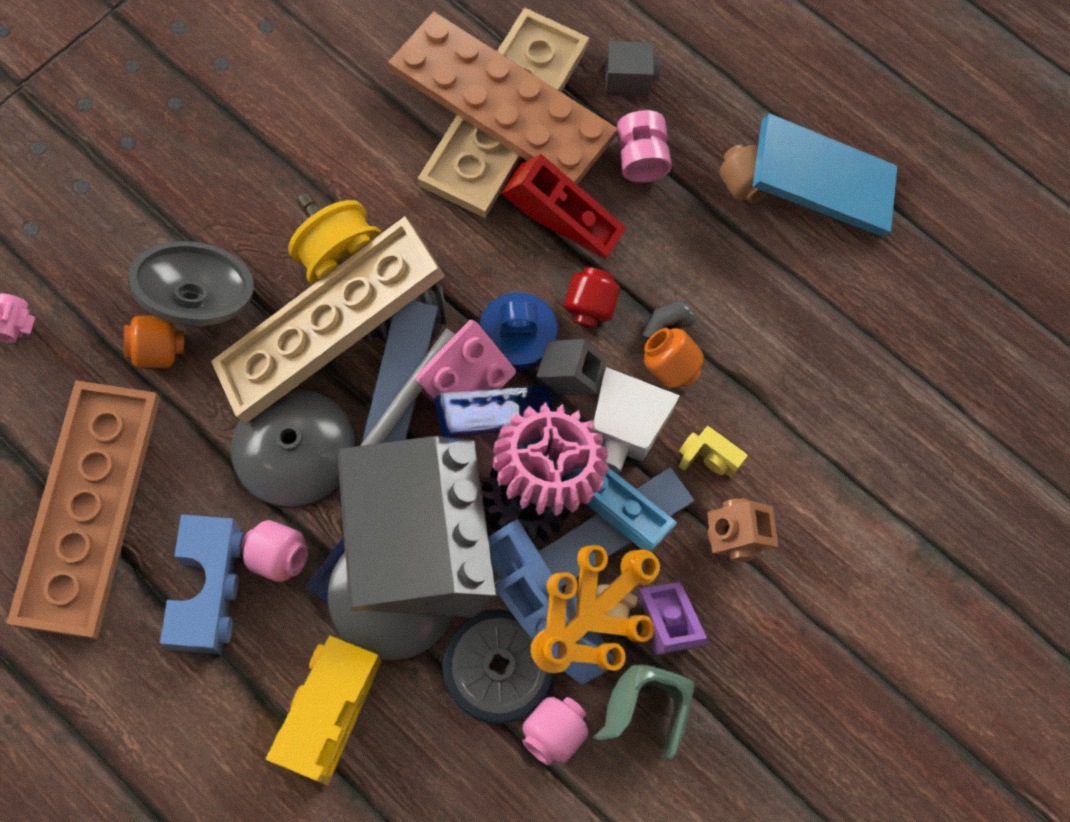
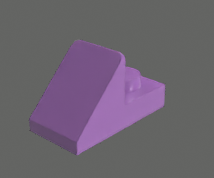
(673, 619)

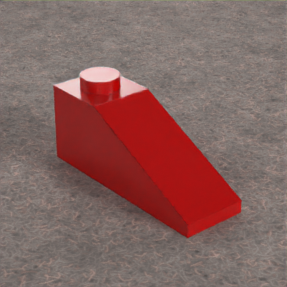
(562, 206)

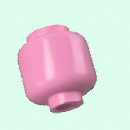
(274, 551)
(555, 730)

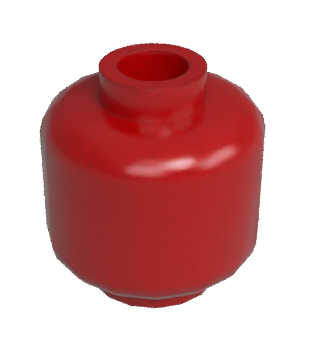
(592, 297)

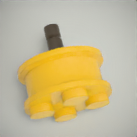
(329, 235)

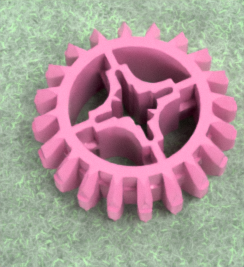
(533, 474)

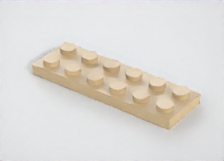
(468, 163)
(326, 319)

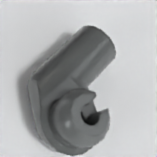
(670, 314)

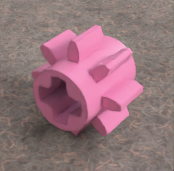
(14, 318)

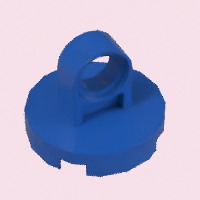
(520, 328)

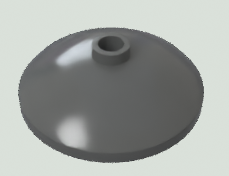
(190, 283)
(299, 471)
(385, 634)

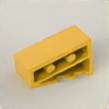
(325, 710)

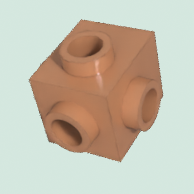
(742, 529)

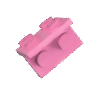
(466, 364)

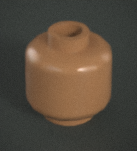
(738, 173)

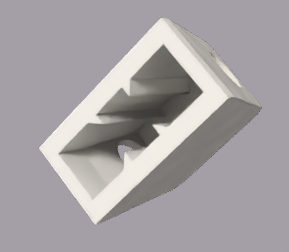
(630, 416)

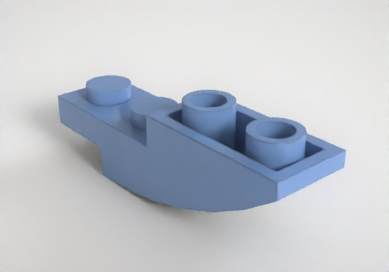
(526, 594)

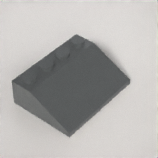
(415, 528)

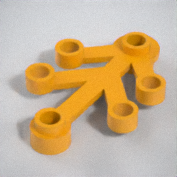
(592, 612)

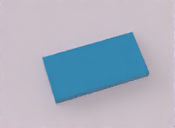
(825, 175)

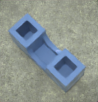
(202, 622)

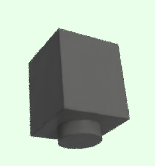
(630, 68)
(572, 367)

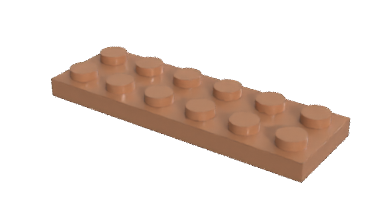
(501, 97)
(84, 511)

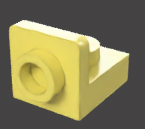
(717, 451)

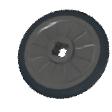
(483, 691)

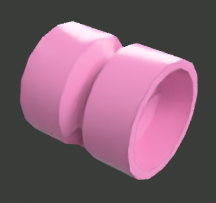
(643, 146)

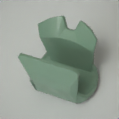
(624, 699)

